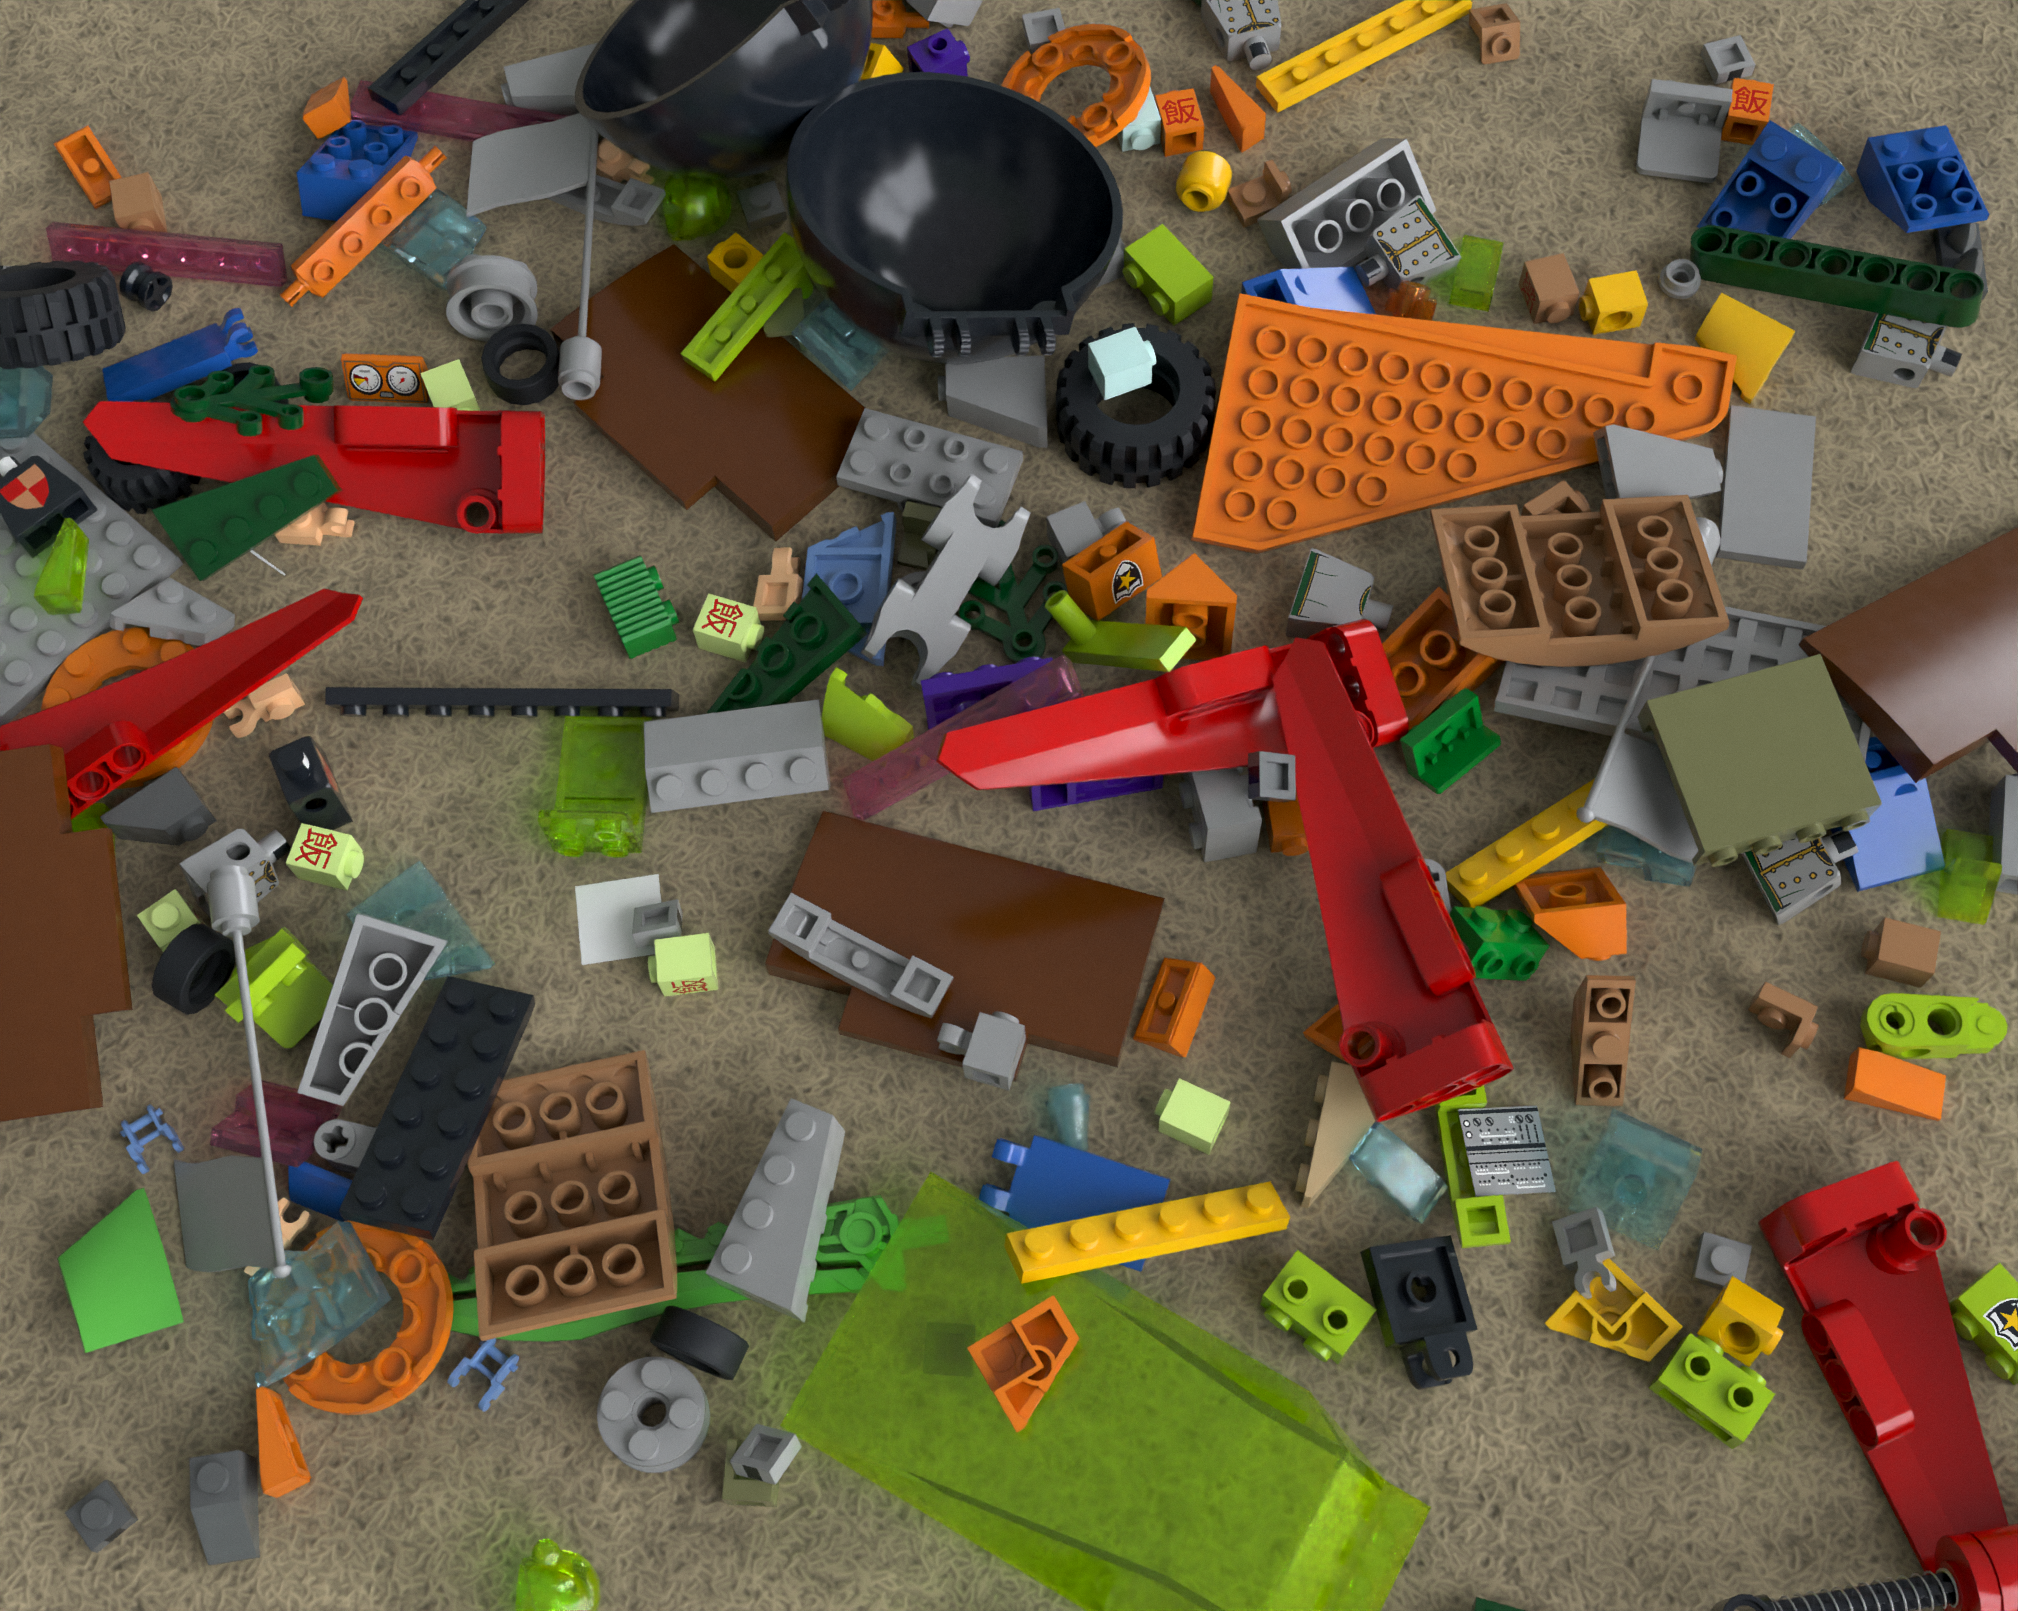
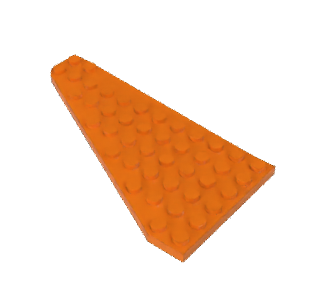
(1384, 416)

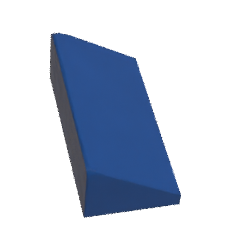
(317, 1189)

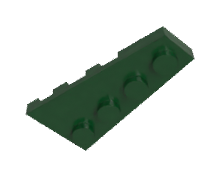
(239, 516)
(802, 649)

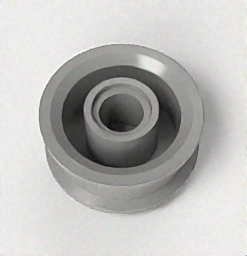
(490, 295)
(631, 1393)

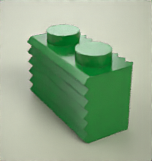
(636, 607)

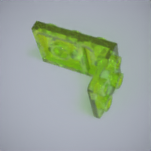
(599, 788)

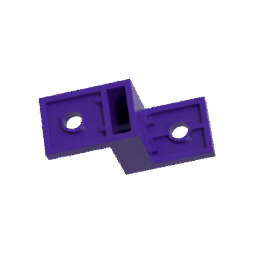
(952, 693)

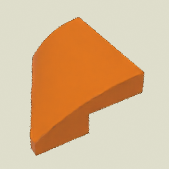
(1024, 1358)

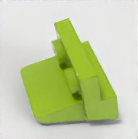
(283, 986)

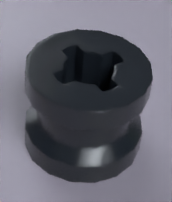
(145, 286)

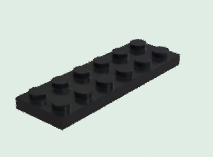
(438, 1108)

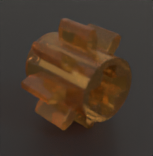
(1411, 301)

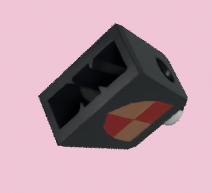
(38, 500)
(307, 775)

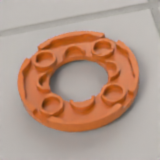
(1094, 46)
(112, 656)
(418, 1345)

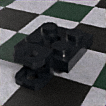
(1425, 1326)

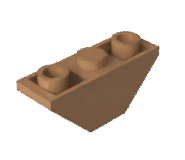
(1601, 1039)

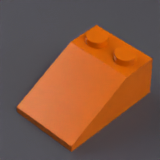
(1430, 661)

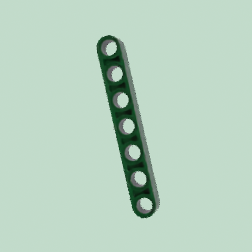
(1837, 276)

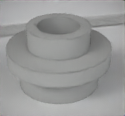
(1683, 270)

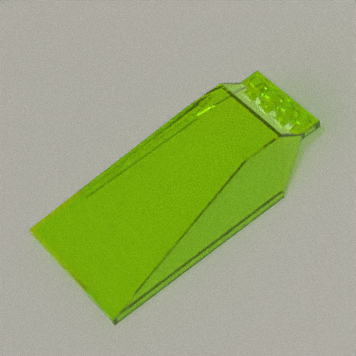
(1146, 1471)

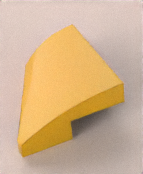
(1749, 335)
(1617, 1320)

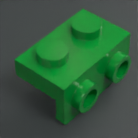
(1448, 742)
(1499, 942)

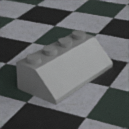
(1338, 212)
(735, 756)

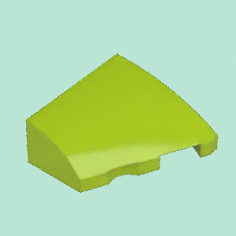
(861, 721)

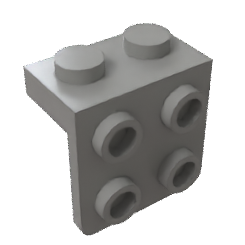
(1682, 130)

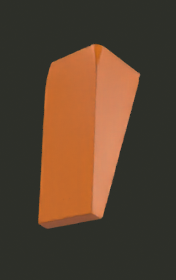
(328, 109)
(1238, 110)
(88, 165)
(1894, 1084)
(279, 1451)

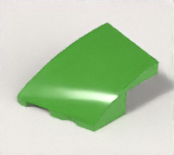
(120, 1277)

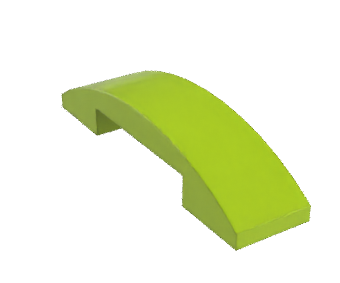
(1477, 1219)

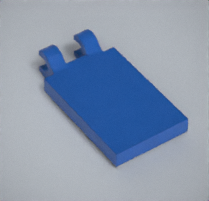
(180, 360)
(1069, 1184)

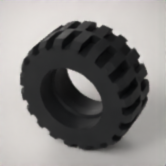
(57, 313)
(1143, 450)

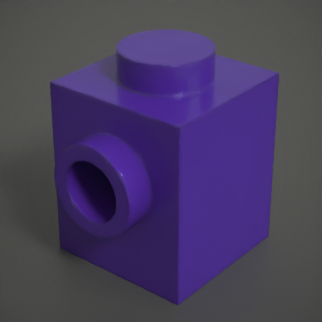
(939, 55)

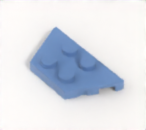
(857, 571)

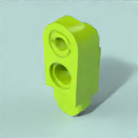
(1966, 1025)

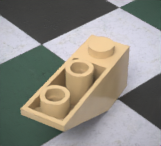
(1336, 1134)

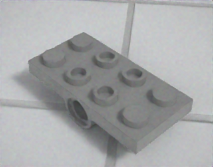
(927, 465)

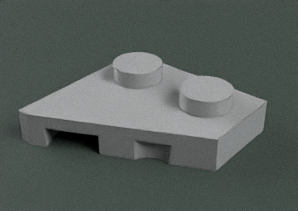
(175, 613)

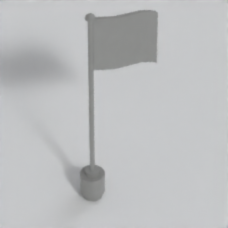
(536, 165)
(1633, 781)
(232, 1201)

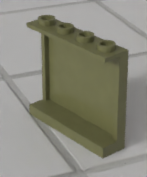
(1762, 760)

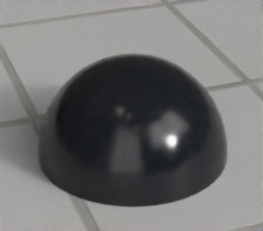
(720, 80)
(950, 215)

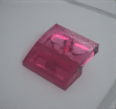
(290, 1122)

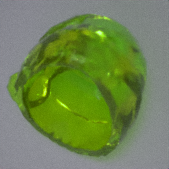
(695, 206)
(556, 1580)

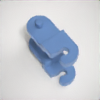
(136, 1146)
(486, 1348)

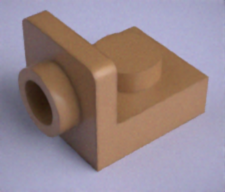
(1497, 31)
(1259, 195)
(1557, 500)
(1784, 1010)

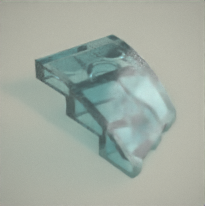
(435, 237)
(838, 345)
(421, 904)
(316, 1305)

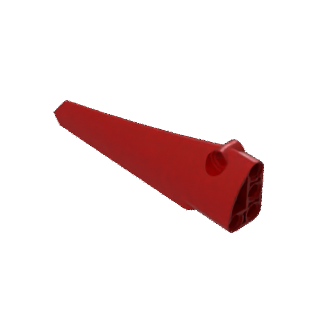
(384, 458)
(143, 716)
(1172, 724)
(1383, 919)
(1890, 1348)

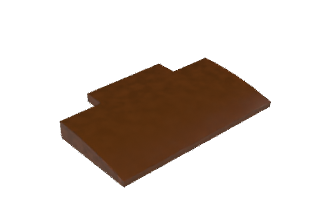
(758, 434)
(1935, 661)
(1009, 932)
(57, 941)

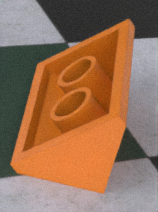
(1196, 600)

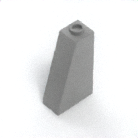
(546, 82)

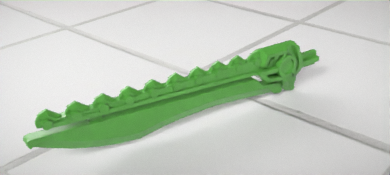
(852, 1237)

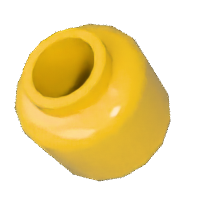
(1203, 181)

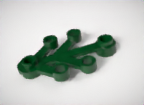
(254, 394)
(1012, 601)

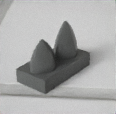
(1961, 249)

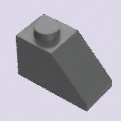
(161, 813)
(225, 1505)

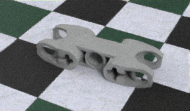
(928, 611)

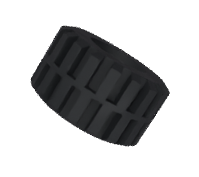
(137, 484)

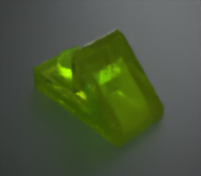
(1968, 877)

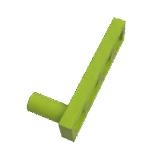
(748, 308)
(1118, 642)

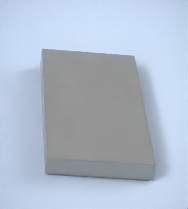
(1766, 487)

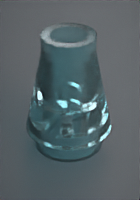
(1069, 1114)

